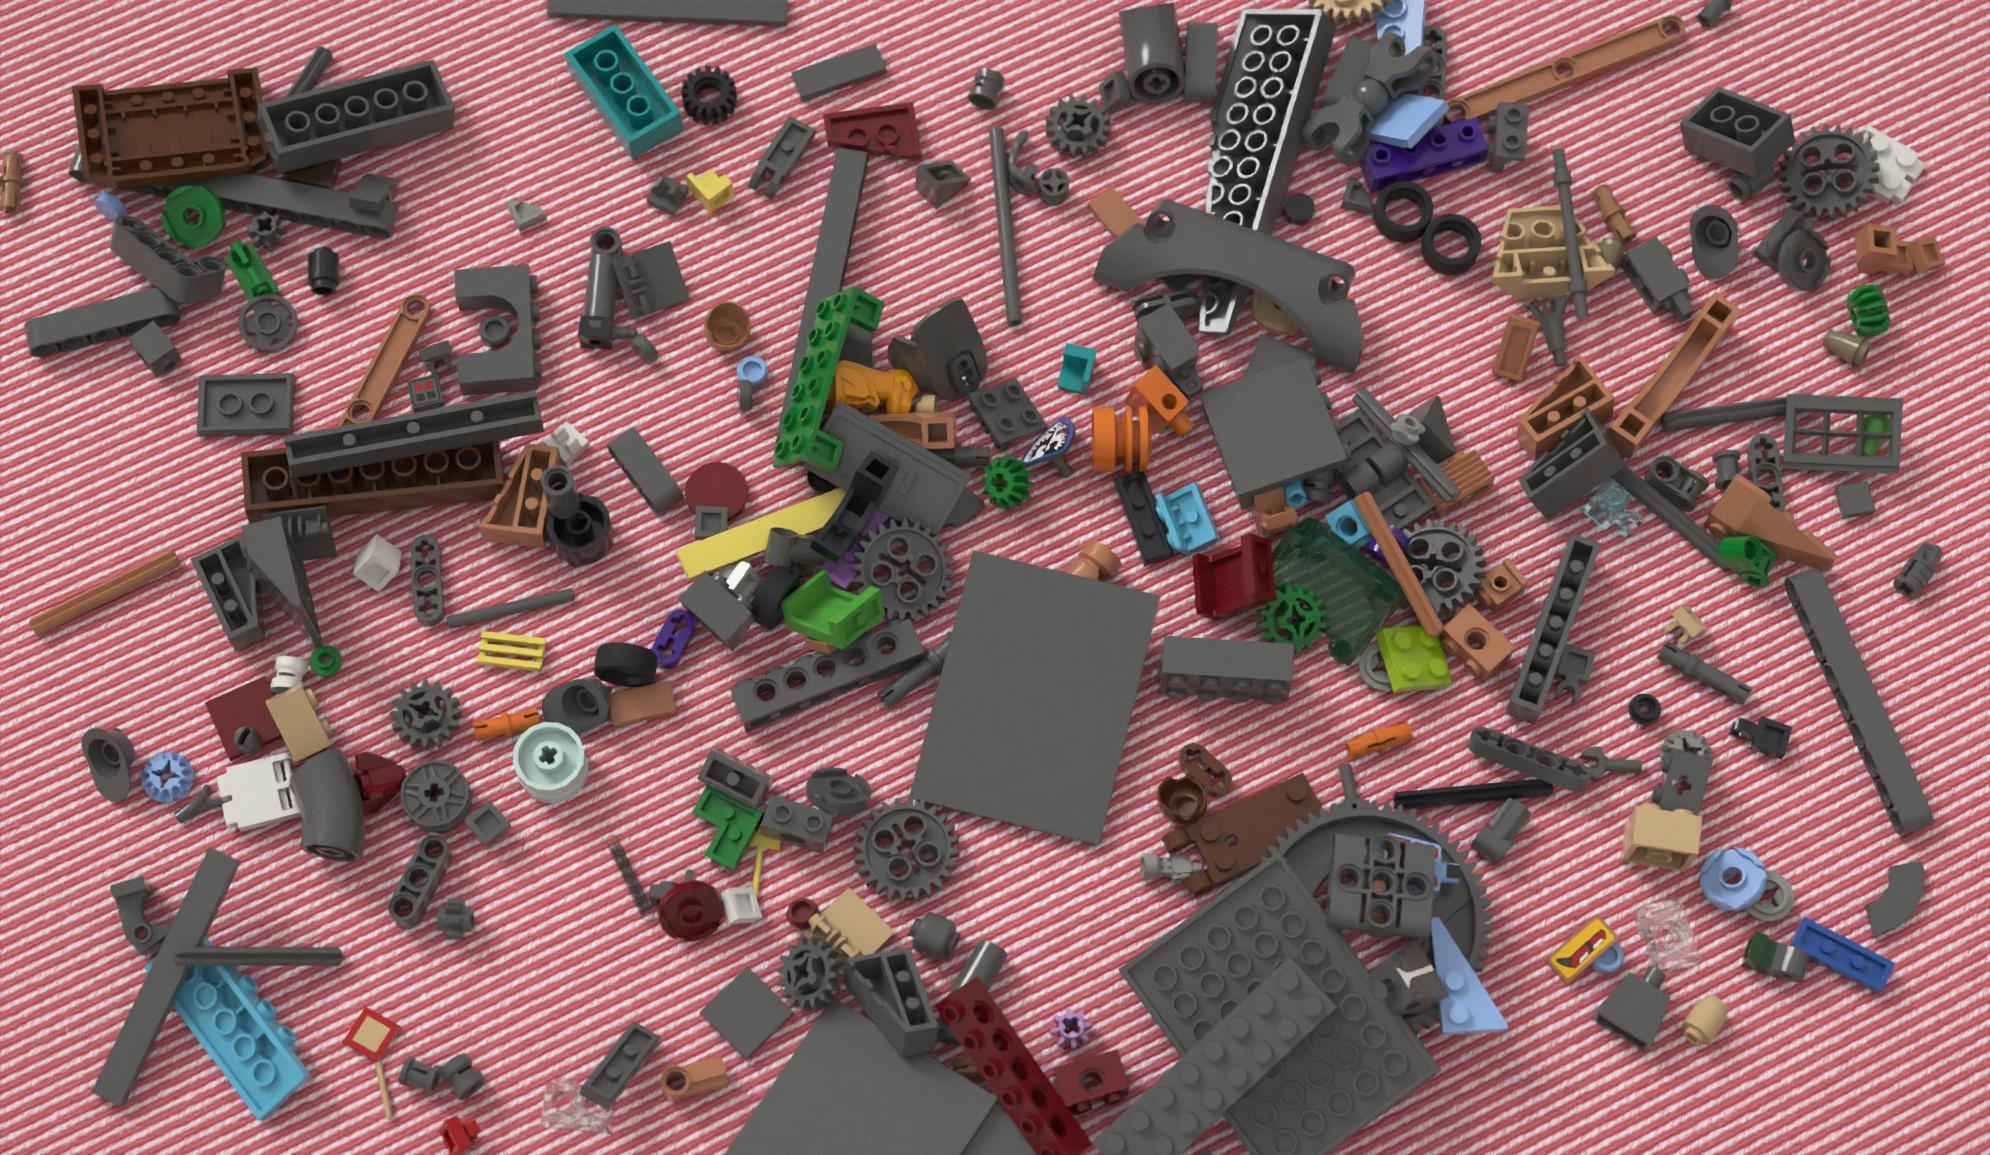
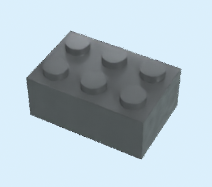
(1737, 132)

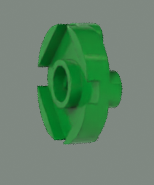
(211, 217)

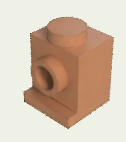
(1511, 580)

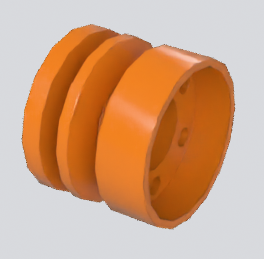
(1120, 439)

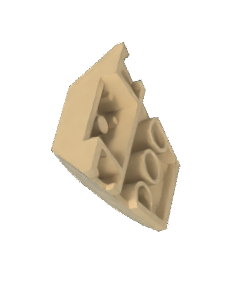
(1534, 255)

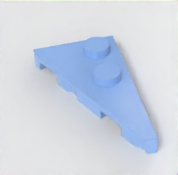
(1468, 1005)

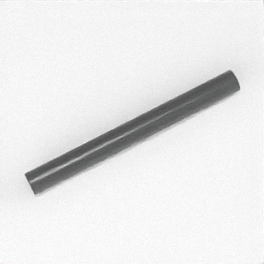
(510, 608)

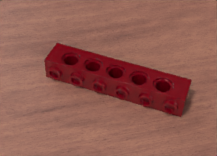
(1012, 1071)

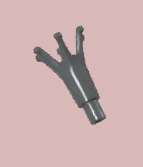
(1553, 326)

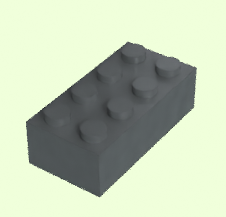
(1226, 669)

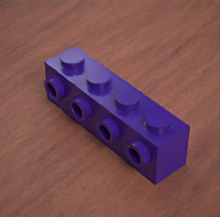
(1434, 154)

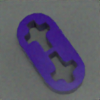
(667, 636)

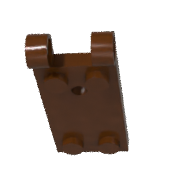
(1252, 822)

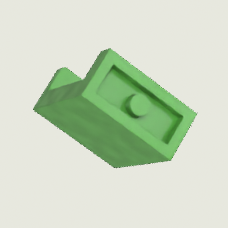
(830, 612)

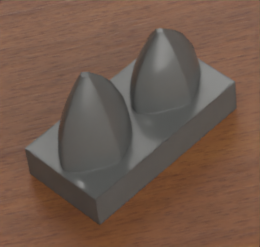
(1770, 246)

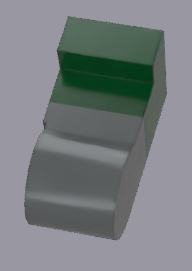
(1775, 958)

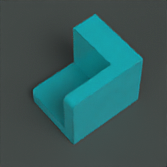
(1077, 369)

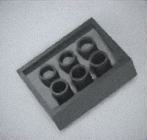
(281, 573)

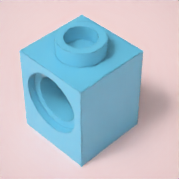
(1341, 523)

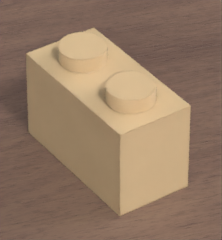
(299, 723)

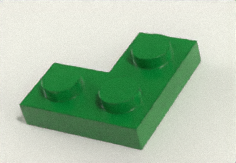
(736, 826)

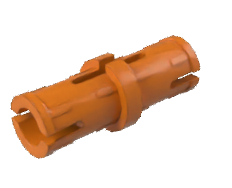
(506, 724)
(1378, 740)

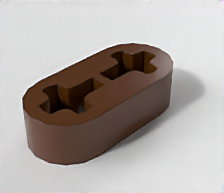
(1210, 765)

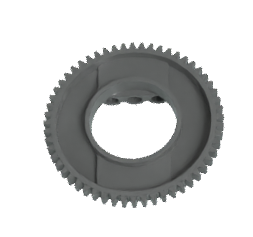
(1456, 904)

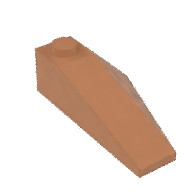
(1747, 512)

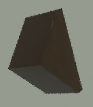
(317, 175)

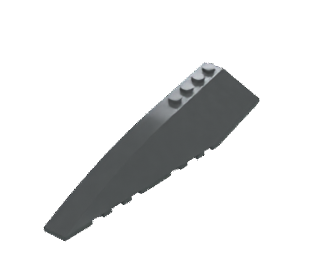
(1257, 131)

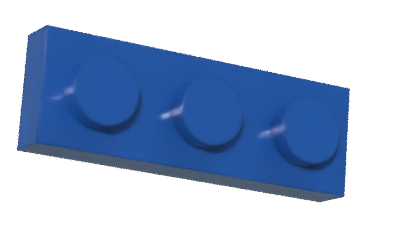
(1843, 955)

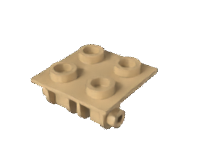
(849, 927)

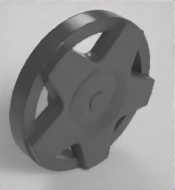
(268, 323)

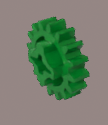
(1290, 605)

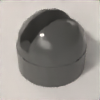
(252, 741)

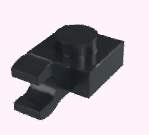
(1766, 736)

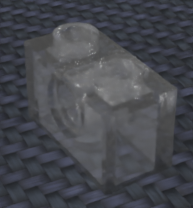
(1671, 918)

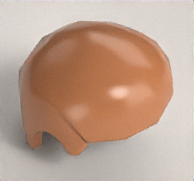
(727, 326)

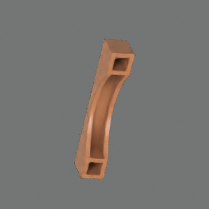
(1673, 376)

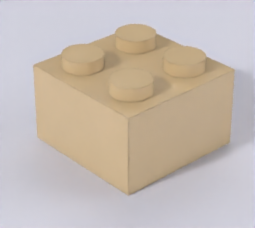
(1661, 837)

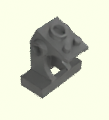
(130, 901)

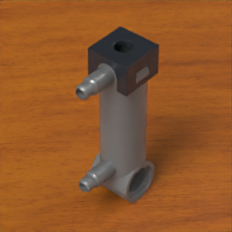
(596, 323)

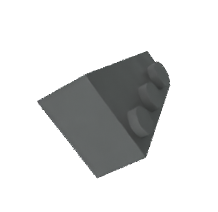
(1573, 468)
(894, 998)

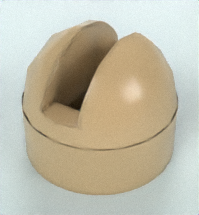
(927, 404)

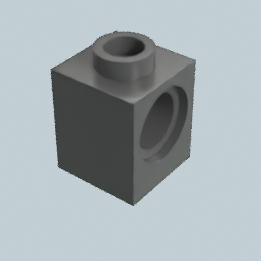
(155, 349)

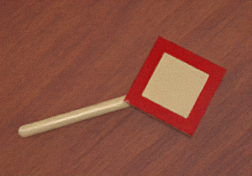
(372, 1037)

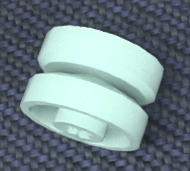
(547, 744)

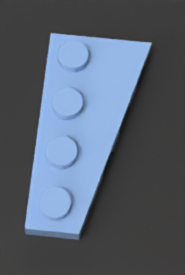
(1404, 19)

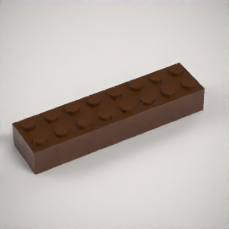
(403, 483)

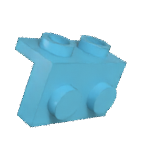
(1187, 519)

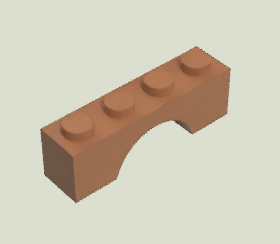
(926, 429)

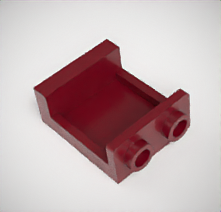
(1234, 578)

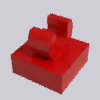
(458, 1136)

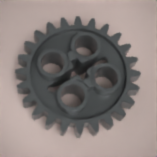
(1830, 197)
(917, 545)
(1437, 569)
(880, 861)

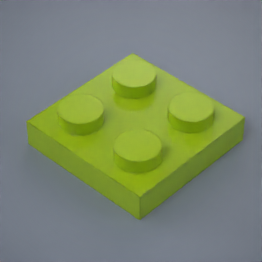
(1413, 659)

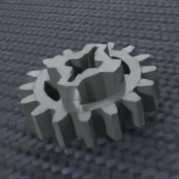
(1078, 126)
(419, 702)
(810, 973)

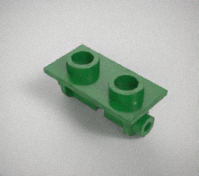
(250, 270)

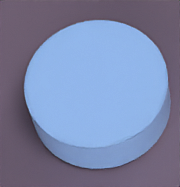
(109, 206)
(754, 370)
(1609, 961)

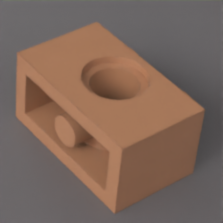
(1473, 626)

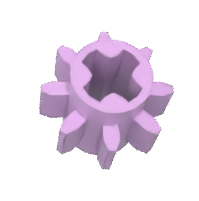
(1069, 1019)

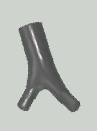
(196, 805)

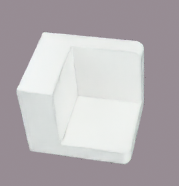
(377, 563)

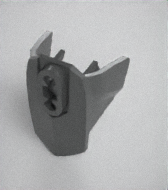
(942, 352)

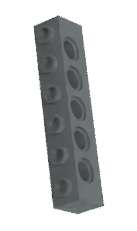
(1553, 628)
(817, 689)

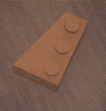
(1561, 408)

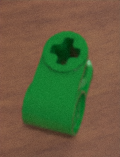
(1748, 559)

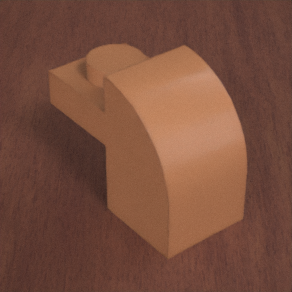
(1881, 251)
(1272, 512)

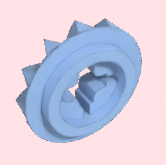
(174, 788)

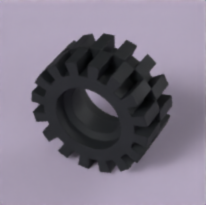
(705, 80)

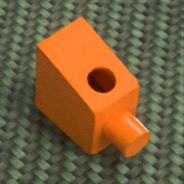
(1163, 402)

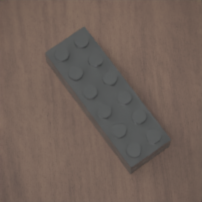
(355, 116)

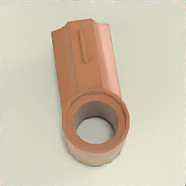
(698, 1079)

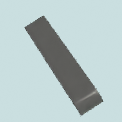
(99, 322)

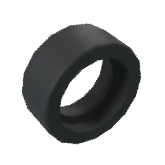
(1408, 191)
(1455, 223)
(769, 596)
(625, 664)

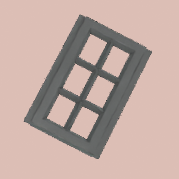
(1843, 405)

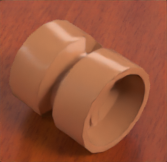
(1095, 562)

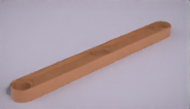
(1583, 63)
(388, 361)

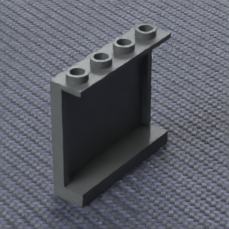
(1274, 429)

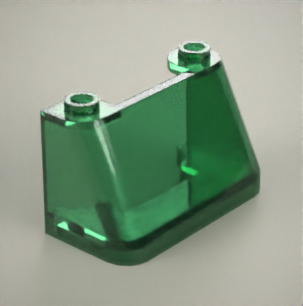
(1352, 587)

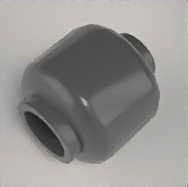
(934, 936)

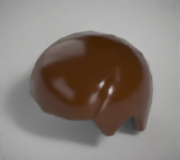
(1182, 800)

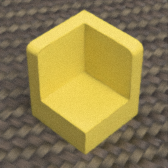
(710, 189)

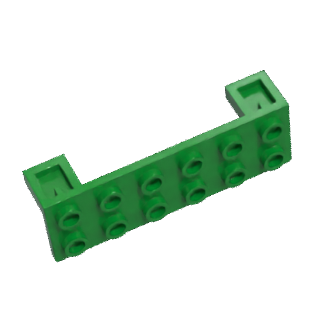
(817, 369)

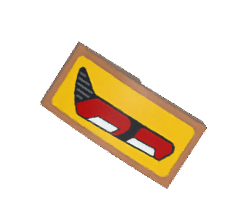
(1582, 949)

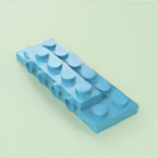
(241, 1035)

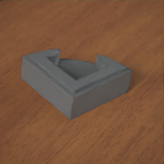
(1356, 197)

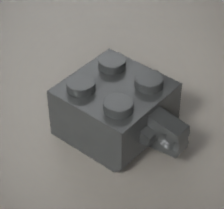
(1168, 344)

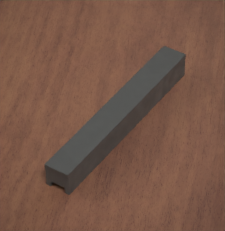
(413, 434)

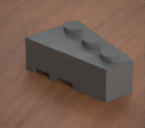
(232, 592)

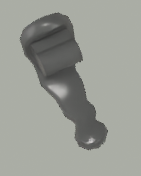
(1022, 181)

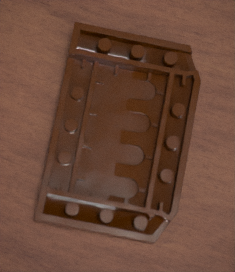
(170, 130)

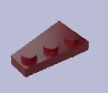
(876, 130)

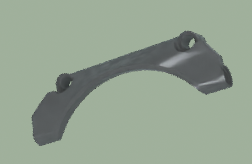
(1281, 271)

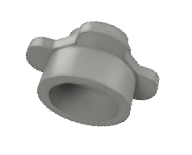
(1407, 429)

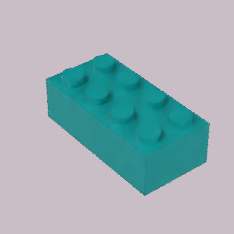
(624, 91)

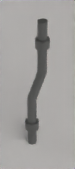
(1577, 286)

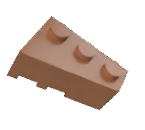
(521, 507)

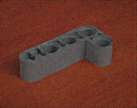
(164, 265)

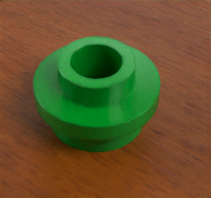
(330, 668)

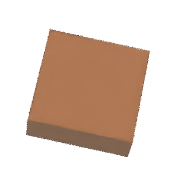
(1926, 255)

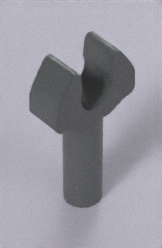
(1607, 764)
(1349, 787)

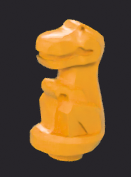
(865, 388)

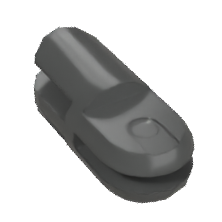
(1184, 303)

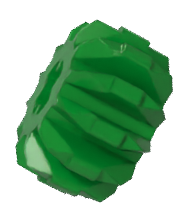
(1868, 310)
(1007, 482)

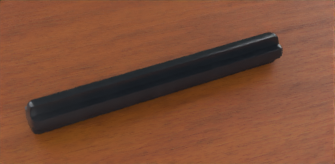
(1472, 793)

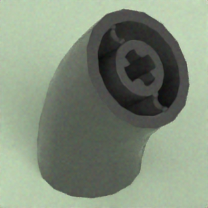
(1152, 52)
(330, 807)

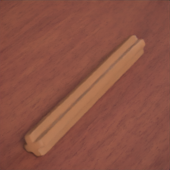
(1399, 564)
(104, 592)

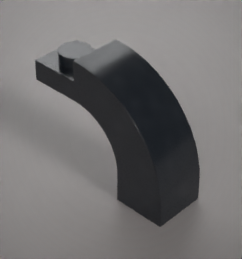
(856, 508)

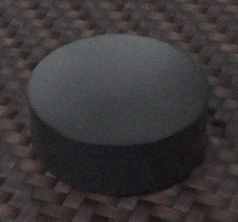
(1298, 208)

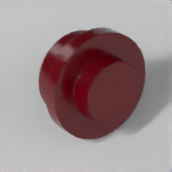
(800, 913)

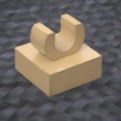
(1689, 622)

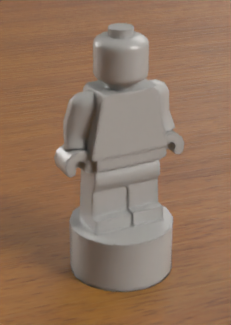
(1176, 867)

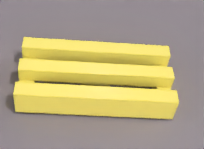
(485, 647)

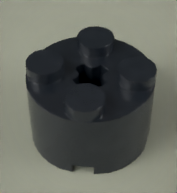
(586, 545)

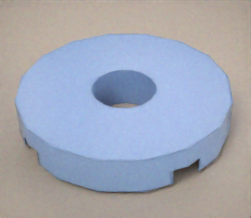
(1734, 896)

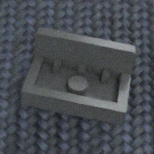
(1509, 135)

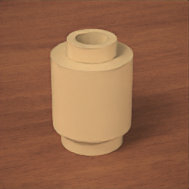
(1705, 1020)

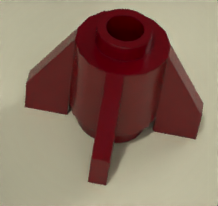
(378, 780)

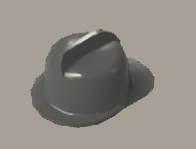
(1714, 241)
(577, 704)
(109, 760)

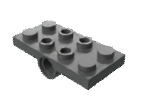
(1382, 472)

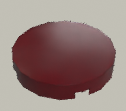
(717, 486)
(691, 911)

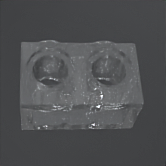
(576, 1116)

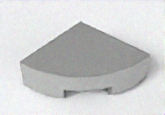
(525, 214)

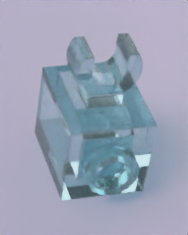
(1610, 506)

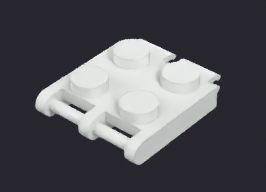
(1897, 166)
(258, 793)

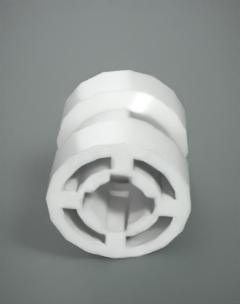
(289, 673)

